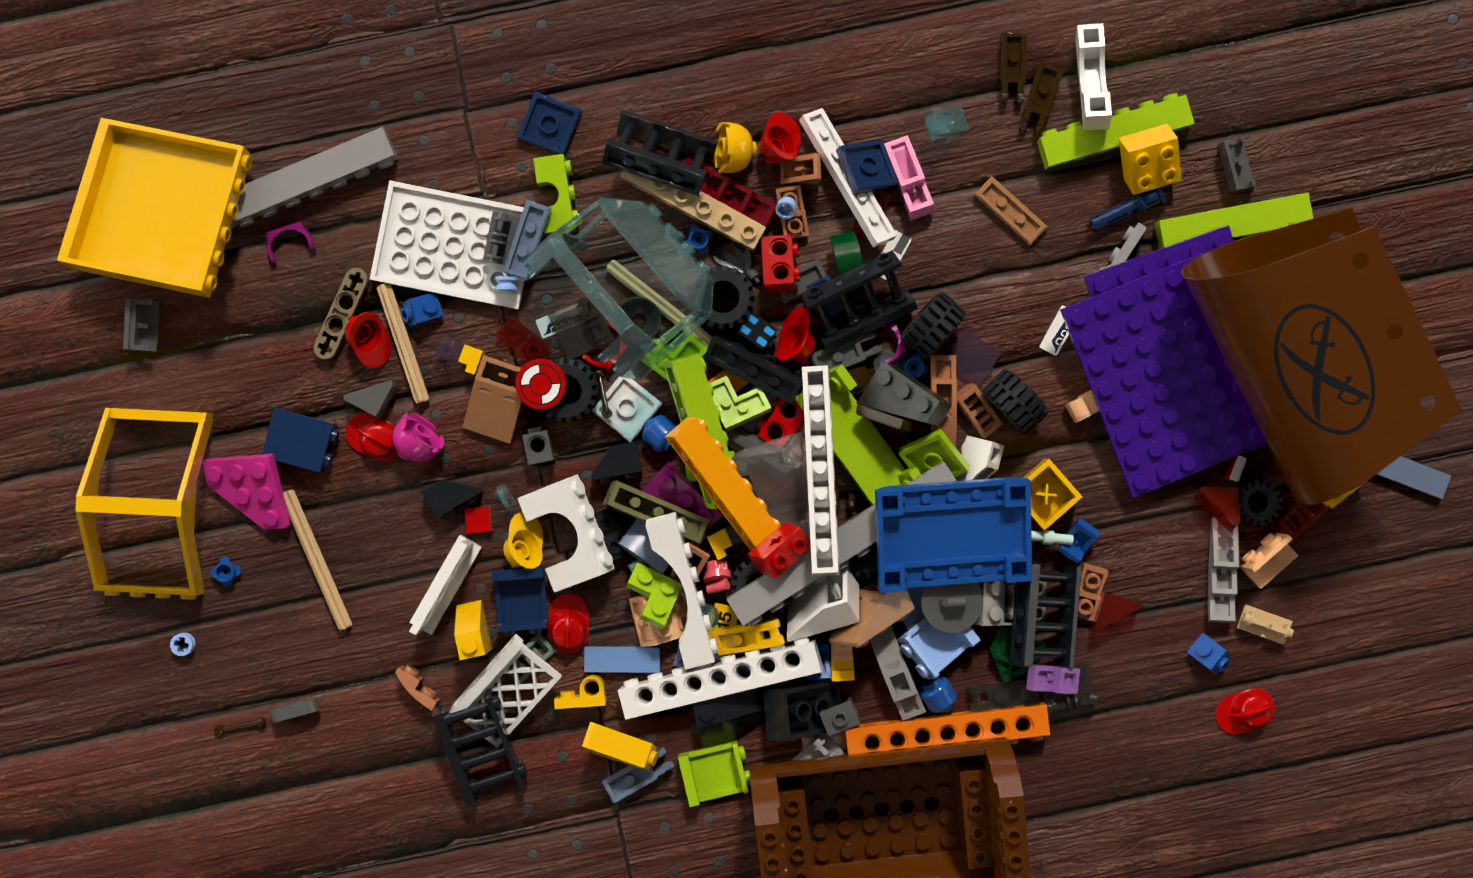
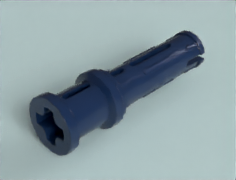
(1137, 203)

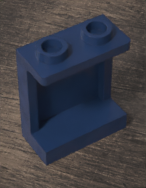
(300, 440)
(521, 600)

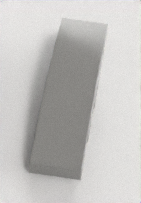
(1222, 573)

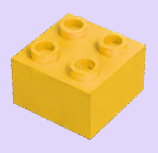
(1150, 159)
(1050, 494)

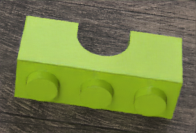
(554, 172)

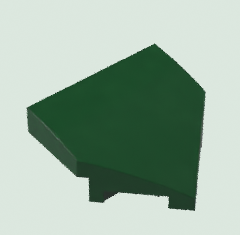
(1001, 653)

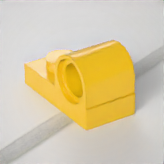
(585, 699)

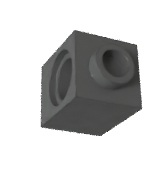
(532, 456)

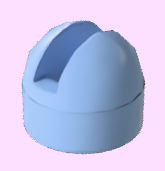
(786, 207)

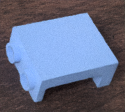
(934, 649)

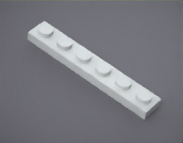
(862, 205)

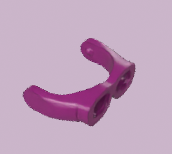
(272, 235)
(892, 328)

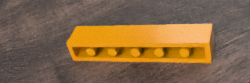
(722, 481)

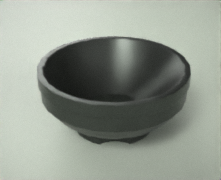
(648, 308)

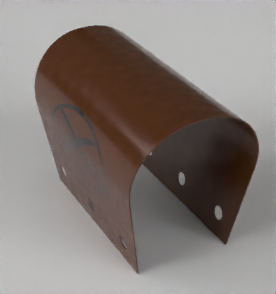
(1323, 350)

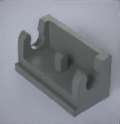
(1236, 165)
(141, 325)

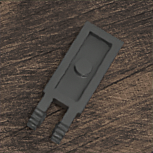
(846, 354)

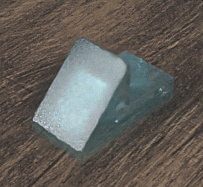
(945, 122)

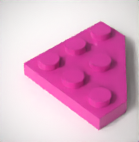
(250, 486)

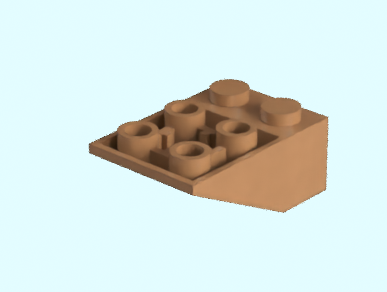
(494, 400)
(876, 614)

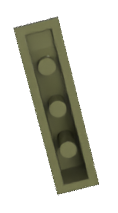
(645, 506)

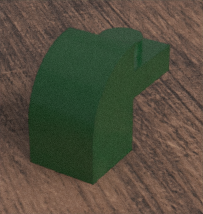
(846, 252)

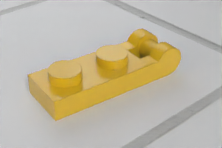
(748, 638)

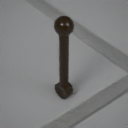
(606, 412)
(220, 729)

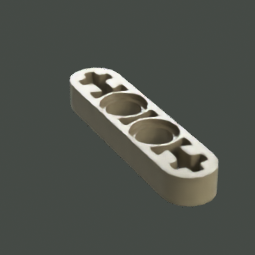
(337, 311)

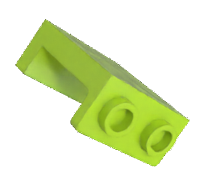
(714, 772)

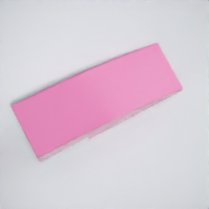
(910, 178)

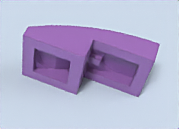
(1053, 679)

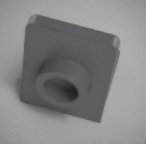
(840, 717)

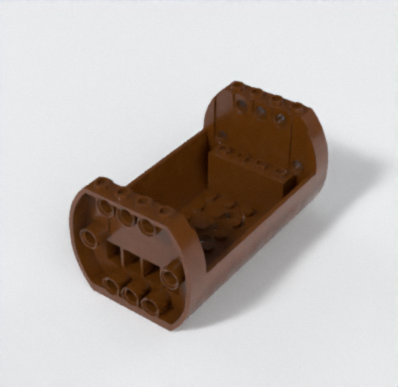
(969, 833)

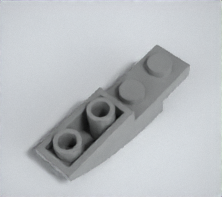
(897, 674)

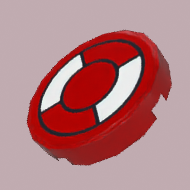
(541, 384)

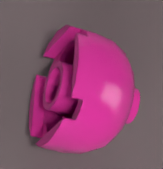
(415, 438)

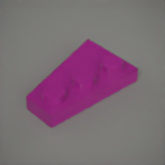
(678, 490)

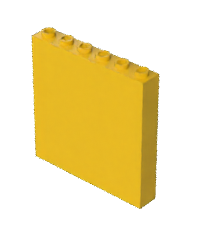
(155, 207)

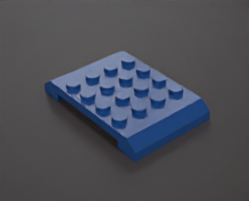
(953, 533)

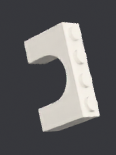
(570, 500)

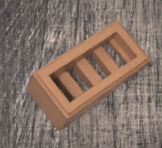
(966, 392)

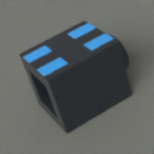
(758, 332)

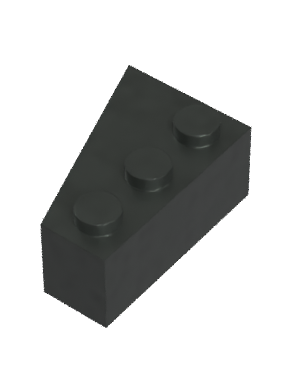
(903, 395)

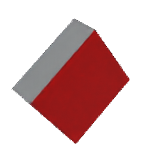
(1235, 468)
(478, 519)

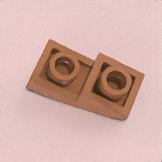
(797, 225)
(1091, 586)
(411, 680)

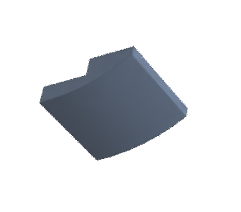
(638, 545)

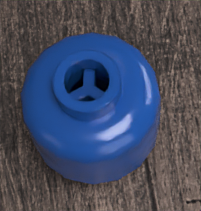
(655, 431)
(938, 695)

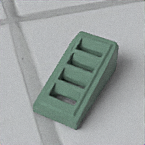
(545, 646)

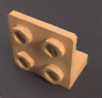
(1268, 559)
(651, 635)

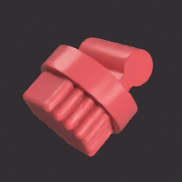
(716, 576)

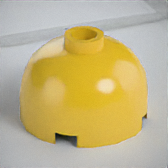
(733, 148)

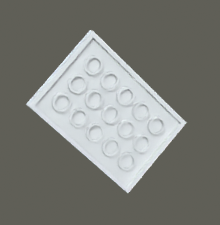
(438, 244)

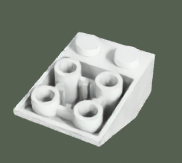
(824, 606)

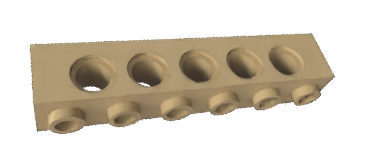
(704, 210)

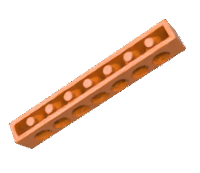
(1036, 729)

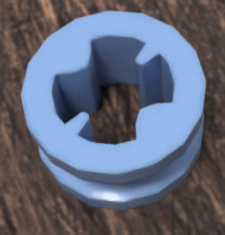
(506, 283)
(189, 639)

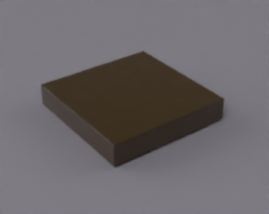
(888, 419)

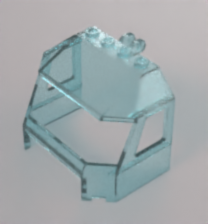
(664, 253)

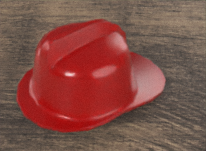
(780, 139)
(795, 338)
(368, 339)
(371, 437)
(568, 624)
(1245, 711)

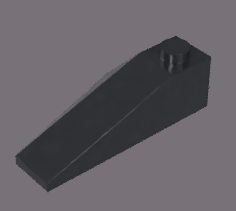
(730, 715)

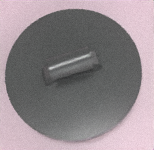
(952, 606)

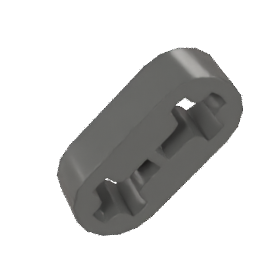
(294, 710)

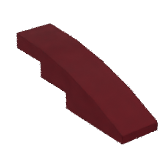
(737, 196)

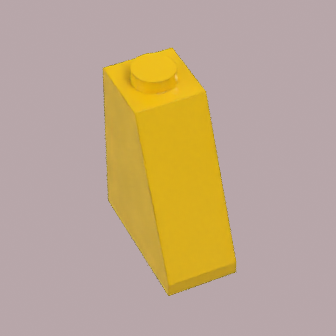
(471, 630)
(620, 747)

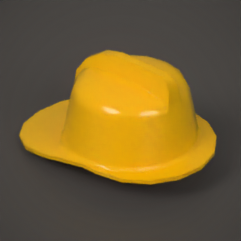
(524, 543)

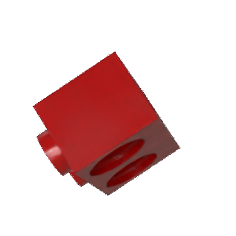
(784, 263)
(788, 425)

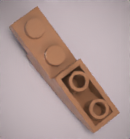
(944, 383)

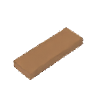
(1010, 210)

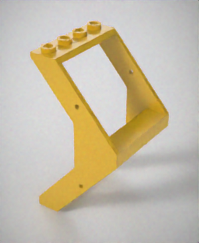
(89, 503)

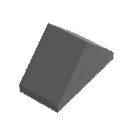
(374, 398)

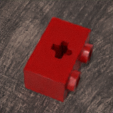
(780, 550)

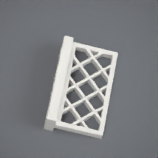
(445, 586)
(493, 673)

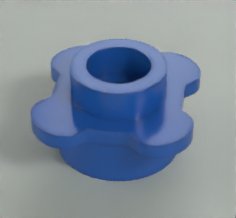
(705, 236)
(915, 359)
(218, 571)

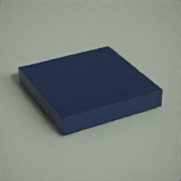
(549, 124)
(867, 167)

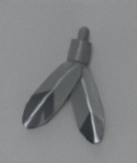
(741, 262)

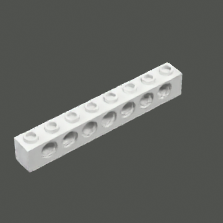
(820, 471)
(635, 705)

